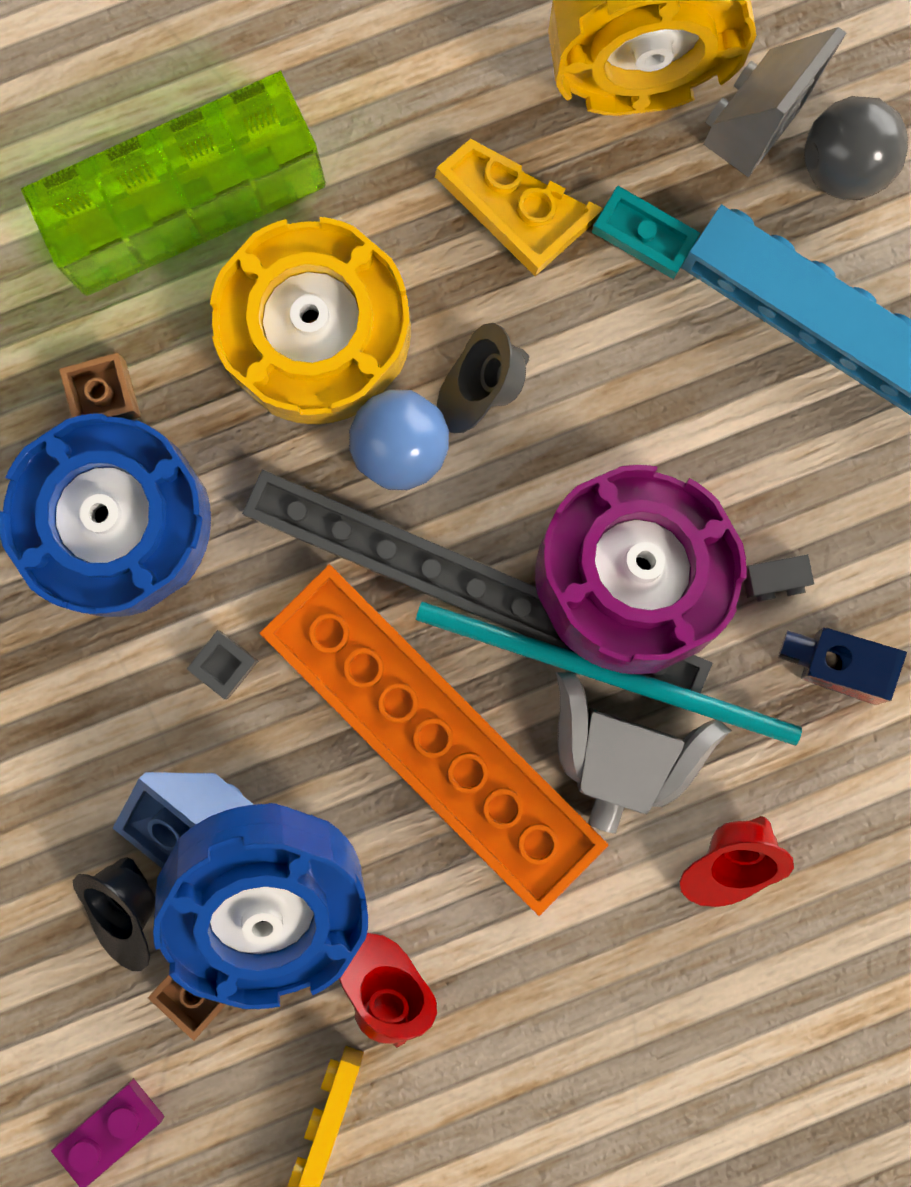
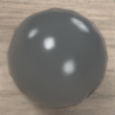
(856, 148)

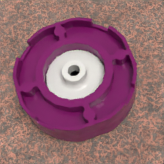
(639, 569)

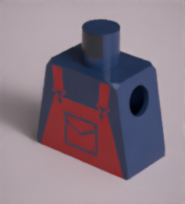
(866, 670)

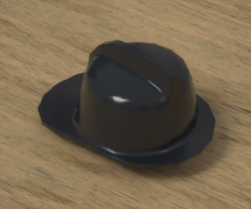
(118, 910)

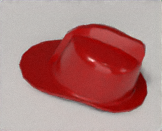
(738, 864)
(388, 993)

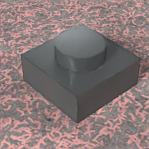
(222, 665)

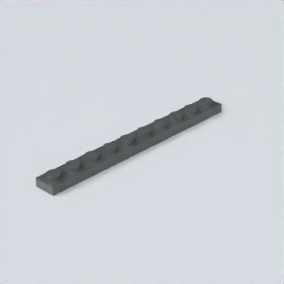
(421, 565)

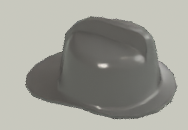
(483, 377)

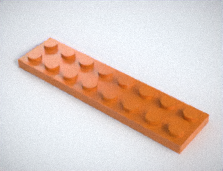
(434, 739)

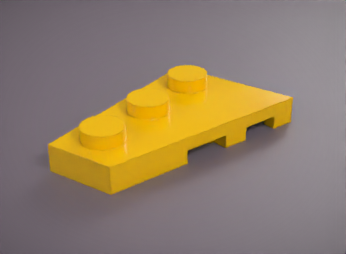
(519, 210)

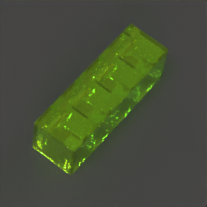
(176, 185)

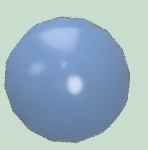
(399, 439)

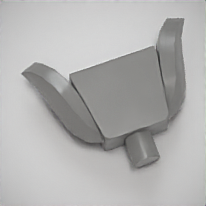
(624, 760)

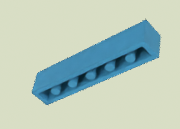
(805, 303)

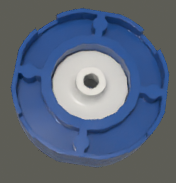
(59, 508)
(259, 906)

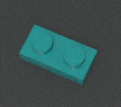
(645, 232)

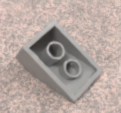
(768, 99)

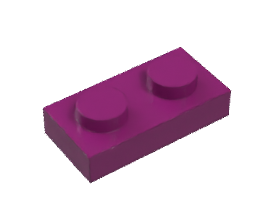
(108, 1134)

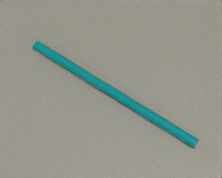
(635, 683)

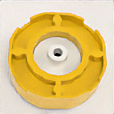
(646, 51)
(302, 276)

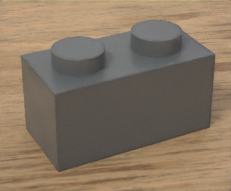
(777, 576)

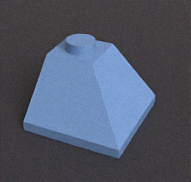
(169, 805)

